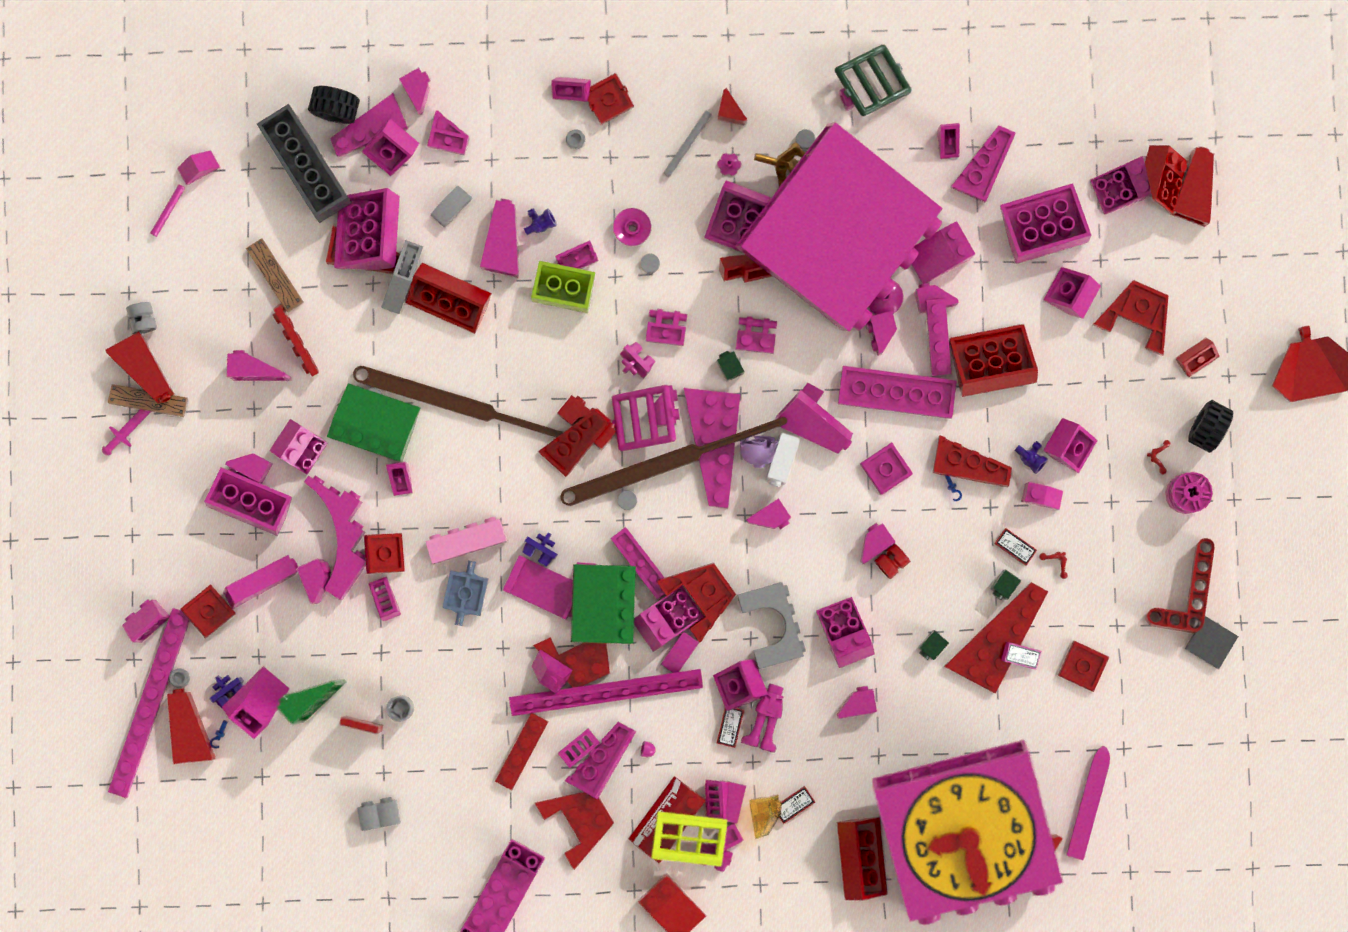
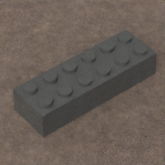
(304, 163)

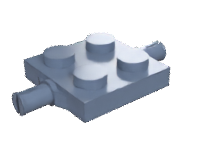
(465, 593)

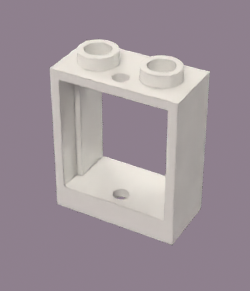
(782, 460)

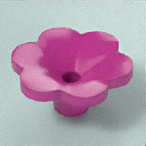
(726, 168)

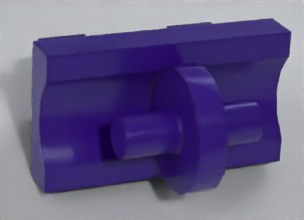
(547, 555)
(221, 696)

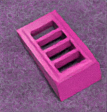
(384, 616)
(567, 760)
(709, 794)

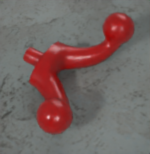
(1166, 443)
(1061, 556)

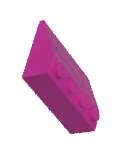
(734, 214)
(1045, 223)
(368, 231)

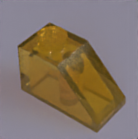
(765, 814)

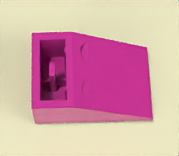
(1122, 185)
(667, 618)
(845, 632)
(256, 702)

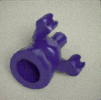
(540, 223)
(1031, 458)

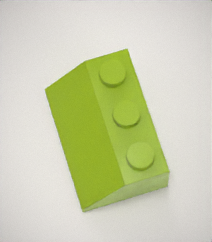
(563, 287)

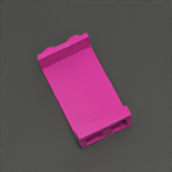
(541, 587)

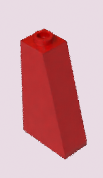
(1195, 195)
(140, 364)
(187, 731)

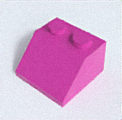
(390, 147)
(1072, 292)
(1070, 445)
(314, 578)
(145, 621)
(740, 684)

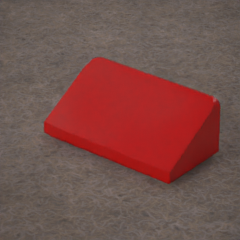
(1198, 357)

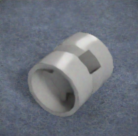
(141, 311)
(400, 708)

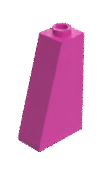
(501, 245)
(814, 423)
(260, 581)

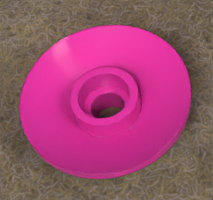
(630, 217)
(893, 302)

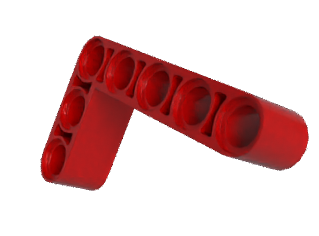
(1194, 594)

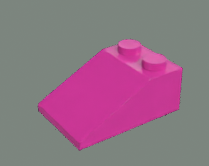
(942, 253)
(247, 368)

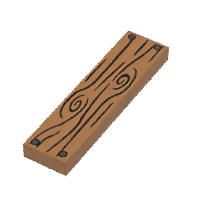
(274, 275)
(141, 400)

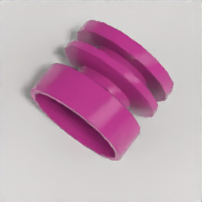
(1178, 495)

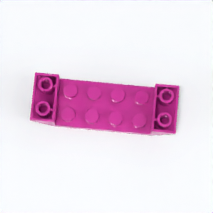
(504, 889)

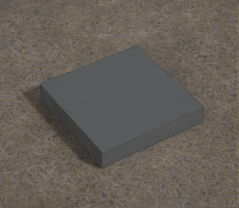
(1212, 643)

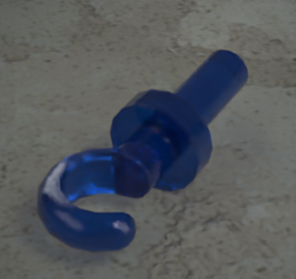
(952, 487)
(219, 734)

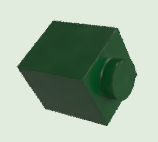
(729, 365)
(1005, 585)
(932, 645)

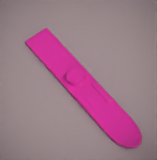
(1089, 804)

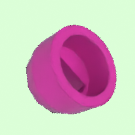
(647, 749)

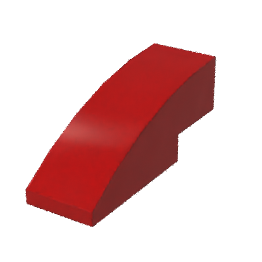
(741, 266)

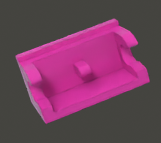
(578, 256)

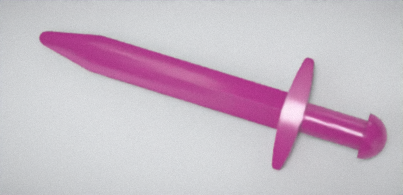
(124, 431)

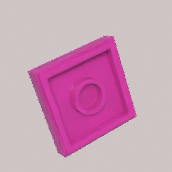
(886, 468)

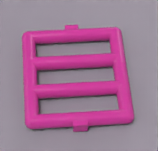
(655, 439)

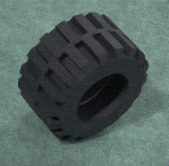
(333, 104)
(1210, 426)

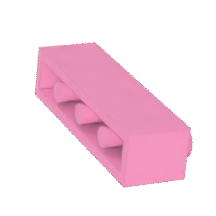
(466, 541)

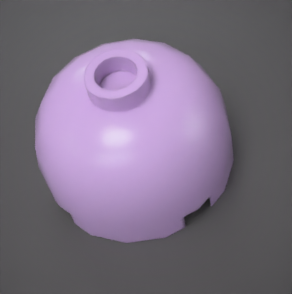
(759, 450)

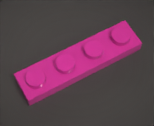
(938, 336)
(637, 557)

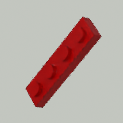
(521, 751)

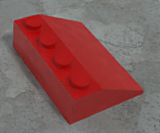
(993, 360)

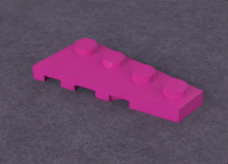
(366, 126)
(984, 168)
(598, 767)

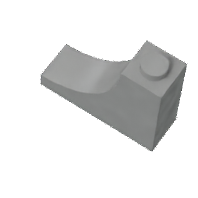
(402, 277)

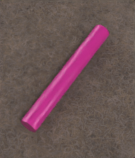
(167, 210)

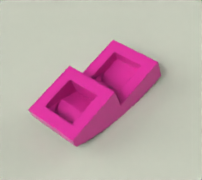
(679, 653)

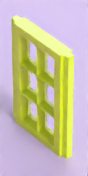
(684, 856)

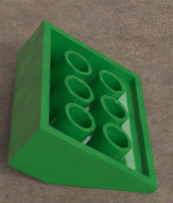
(374, 422)
(603, 603)
(303, 704)

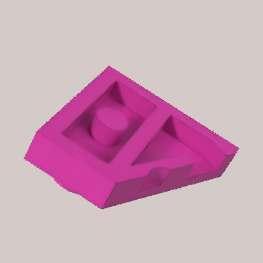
(447, 136)

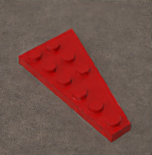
(982, 656)

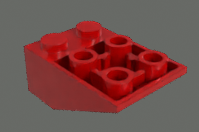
(1165, 174)

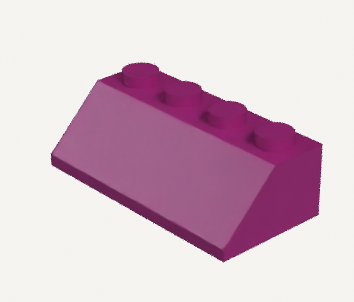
(248, 501)

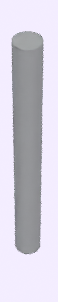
(688, 142)

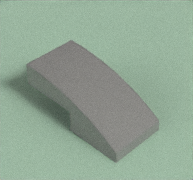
(451, 206)

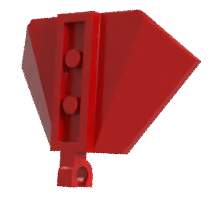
(1312, 368)

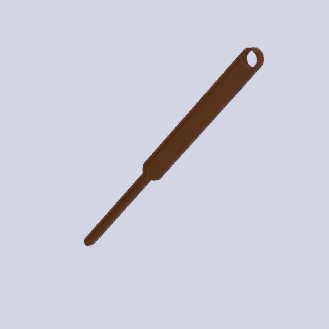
(444, 399)
(658, 465)

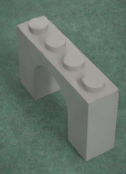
(788, 646)

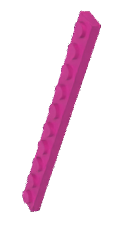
(606, 692)
(149, 704)

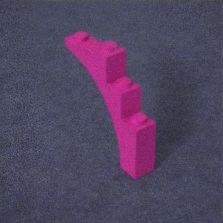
(342, 509)

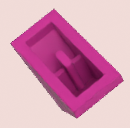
(949, 140)
(198, 166)
(400, 478)

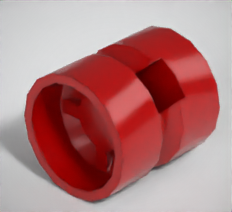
(892, 561)

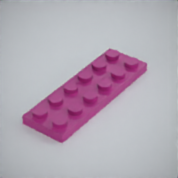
(897, 392)

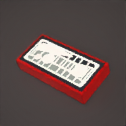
(1015, 546)
(730, 727)
(795, 804)

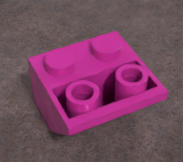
(298, 446)

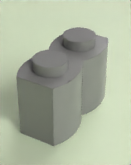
(378, 814)

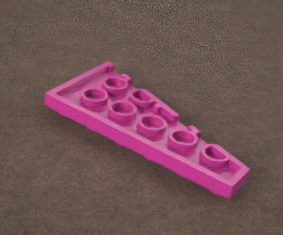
(713, 418)

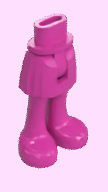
(771, 707)

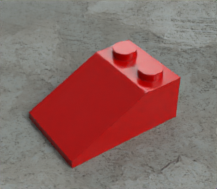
(671, 906)

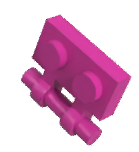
(666, 333)
(756, 341)

